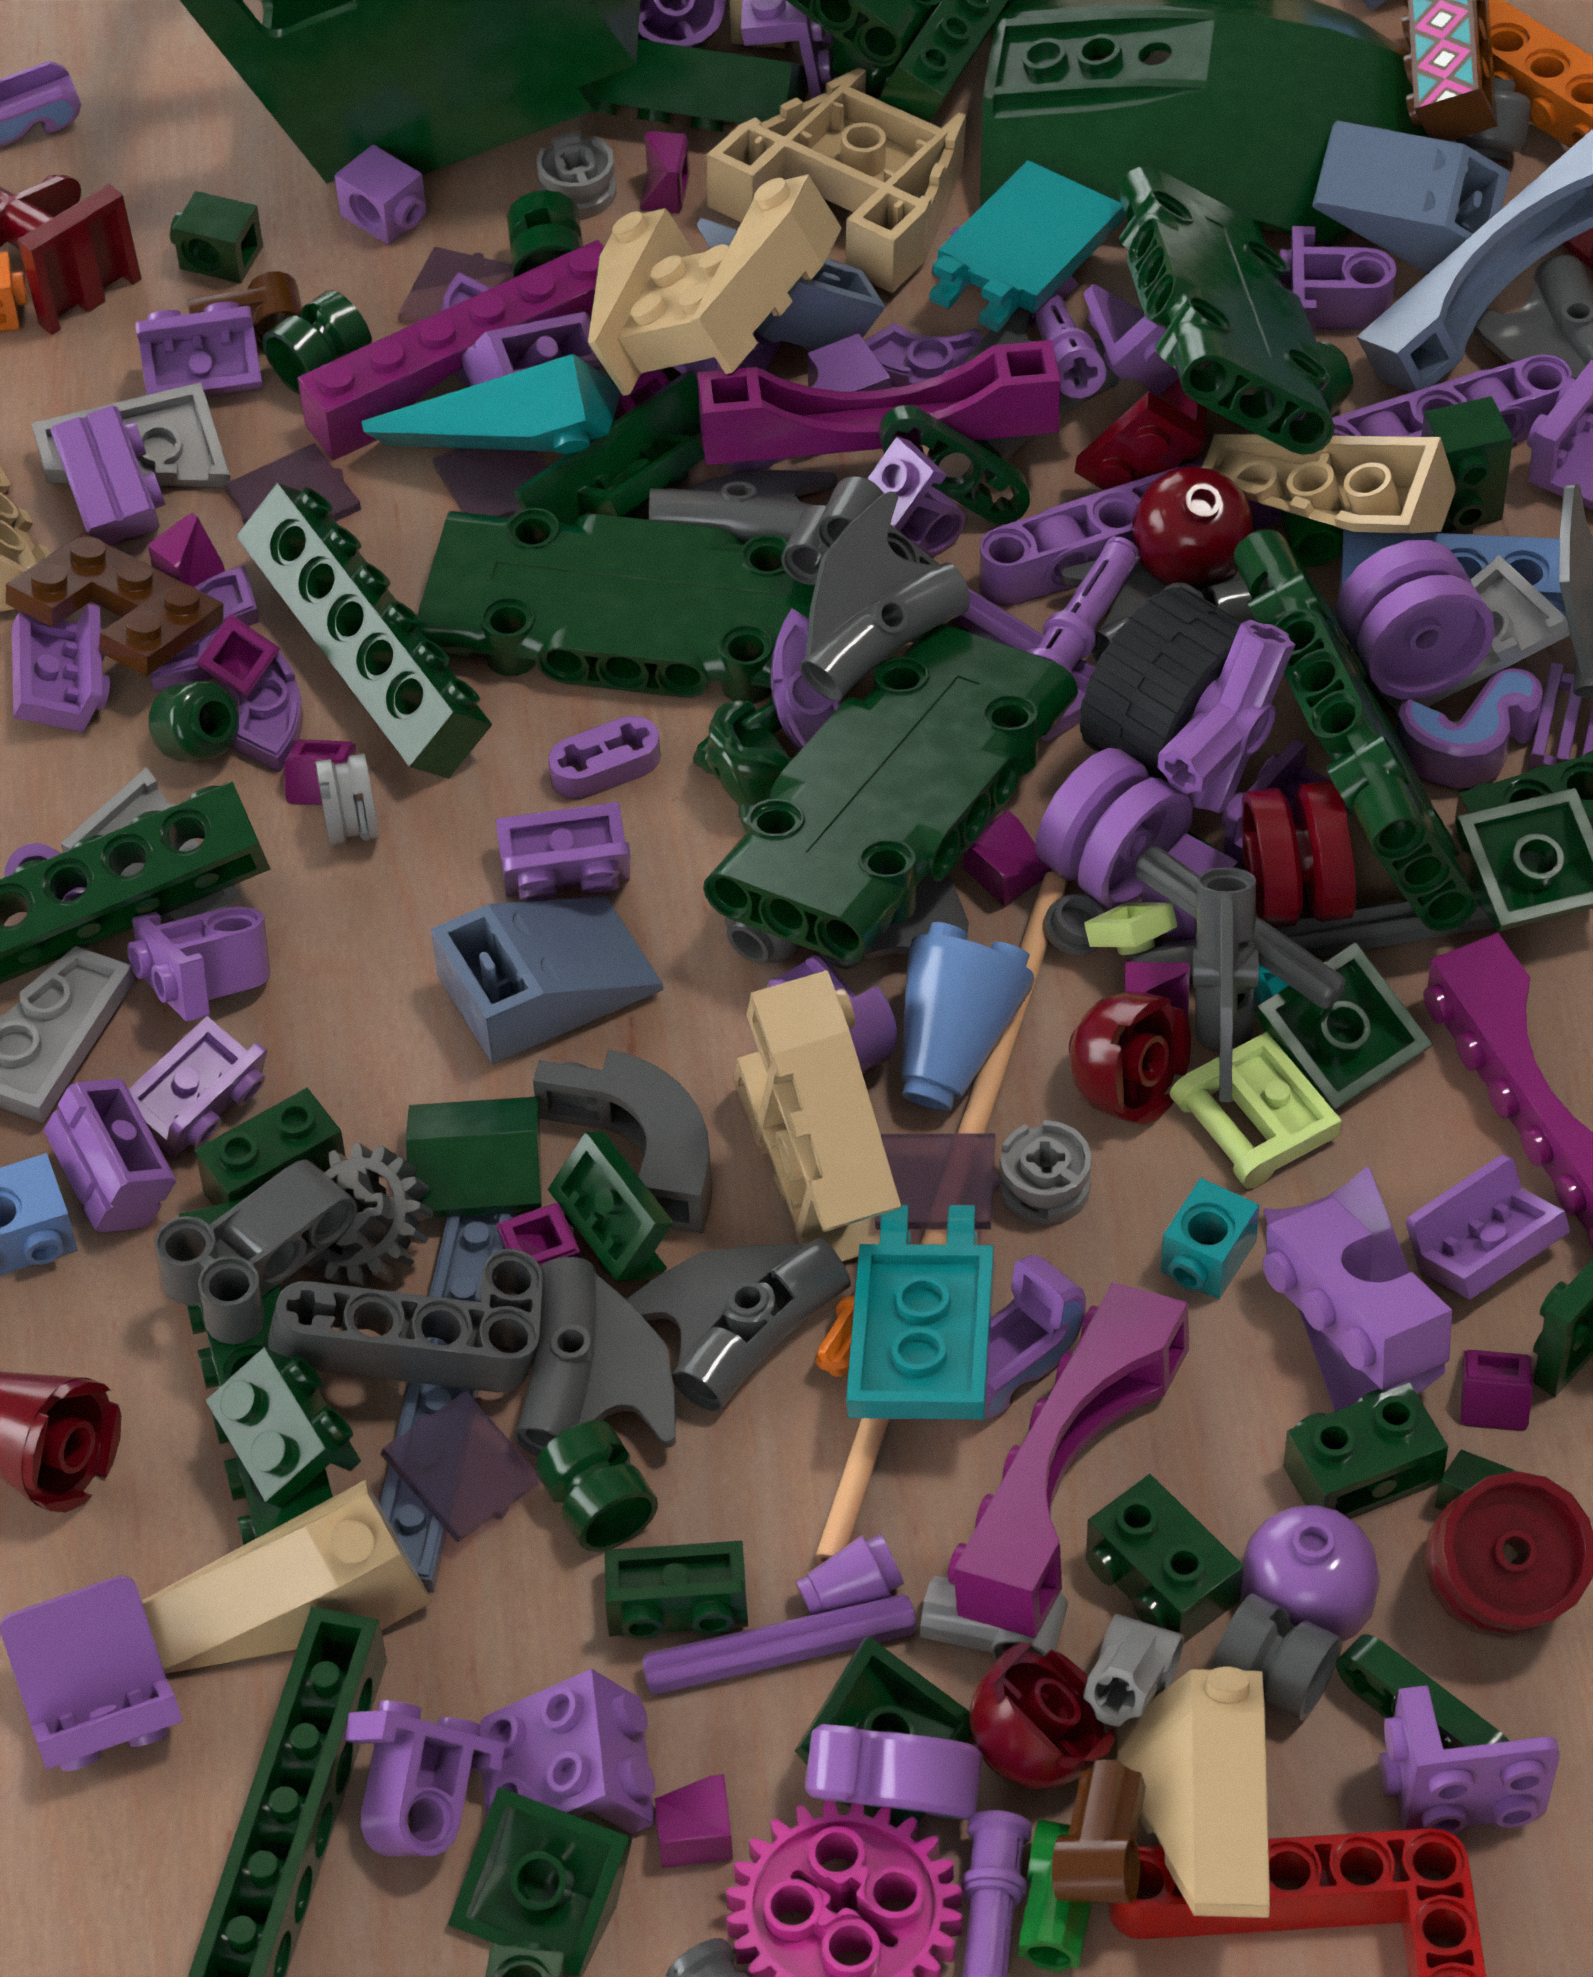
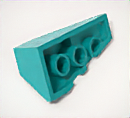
(533, 409)

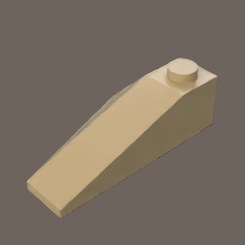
(1349, 484)
(1207, 1787)

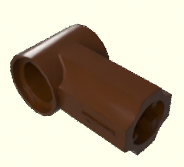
(270, 296)
(1101, 1852)

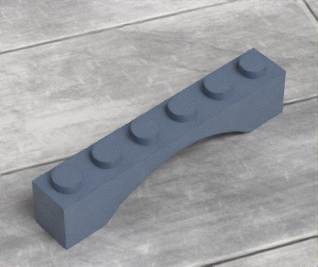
(1432, 322)

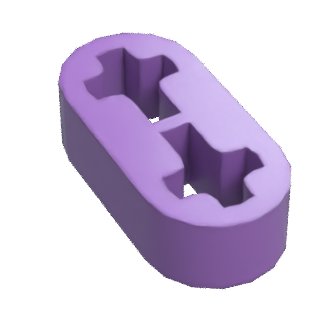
(604, 757)

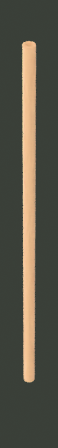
(975, 1120)

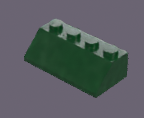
(700, 84)

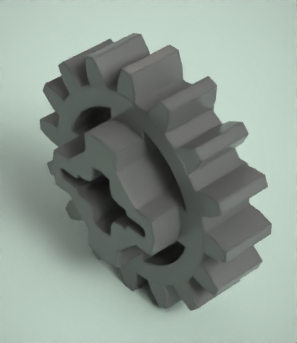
(382, 1223)

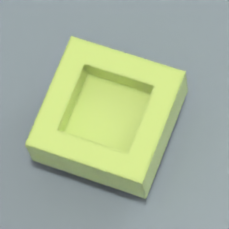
(1131, 926)

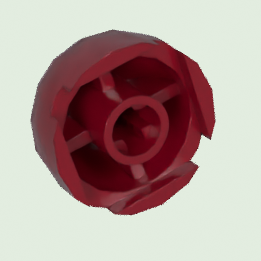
(1191, 526)
(1129, 1055)
(1035, 1719)

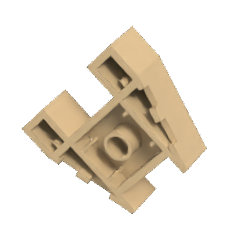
(861, 157)
(677, 307)
(815, 1113)

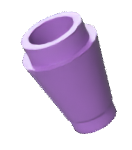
(851, 1577)

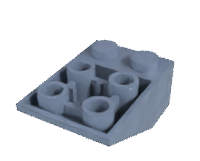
(1408, 191)
(823, 309)
(539, 969)

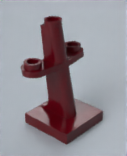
(68, 245)

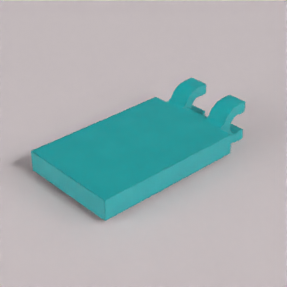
(1024, 243)
(921, 1323)

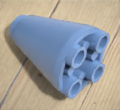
(956, 1011)

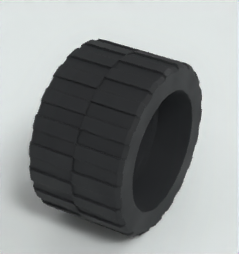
(1155, 674)

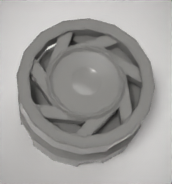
(579, 171)
(338, 793)
(1047, 1171)

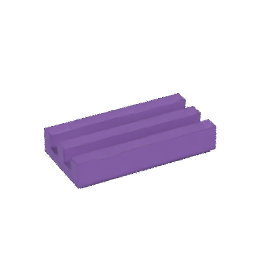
(1556, 681)

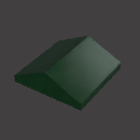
(1529, 858)
(1352, 1041)
(477, 1155)
(888, 1696)
(542, 1879)

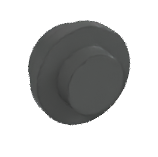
(1066, 926)

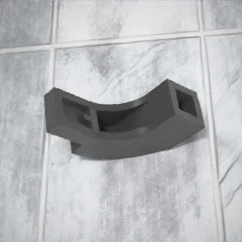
(648, 1111)

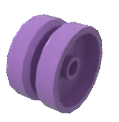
(1415, 619)
(1104, 823)

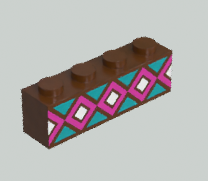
(1450, 67)

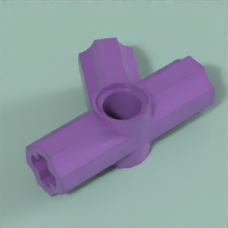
(1229, 719)

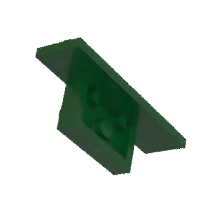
(614, 475)

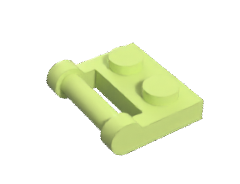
(1273, 1098)

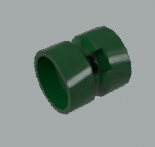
(542, 229)
(320, 334)
(600, 1489)

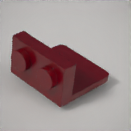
(1145, 439)

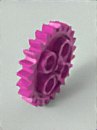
(884, 1867)

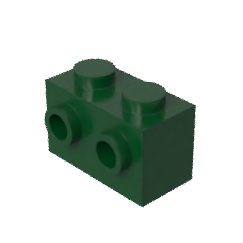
(1478, 456)
(1366, 1453)
(1163, 1559)

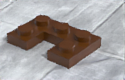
(156, 609)

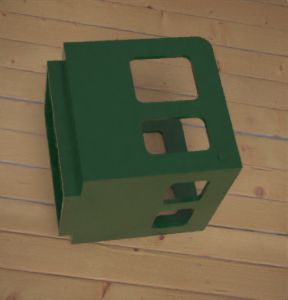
(420, 74)

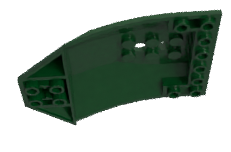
(1229, 113)

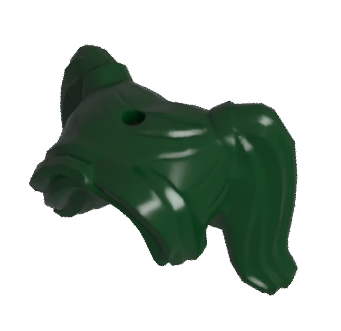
(744, 752)

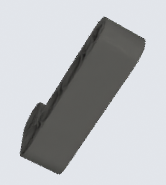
(402, 1353)

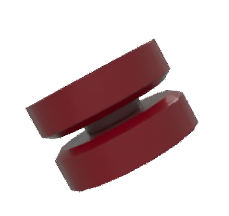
(1299, 853)
(1475, 1578)

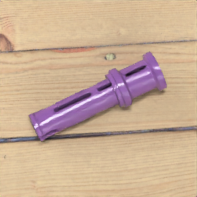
(1073, 349)
(1071, 632)
(993, 1889)

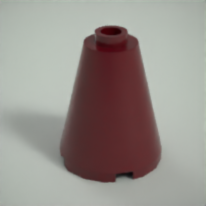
(56, 1436)

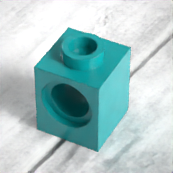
(1214, 1217)

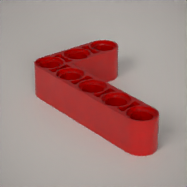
(1333, 1901)

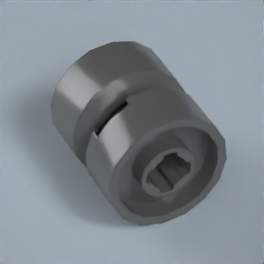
(1292, 1658)

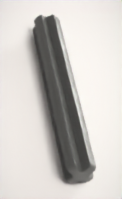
(1275, 950)

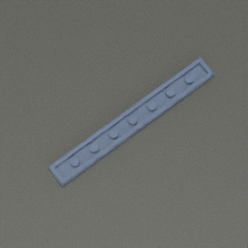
(459, 1266)

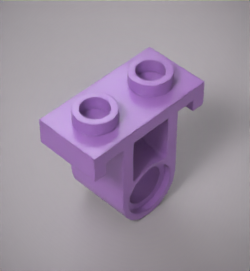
(1338, 283)
(921, 511)
(200, 956)
(417, 1770)

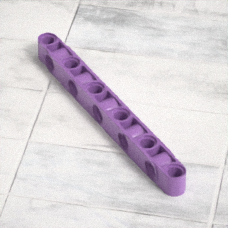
(1028, 555)

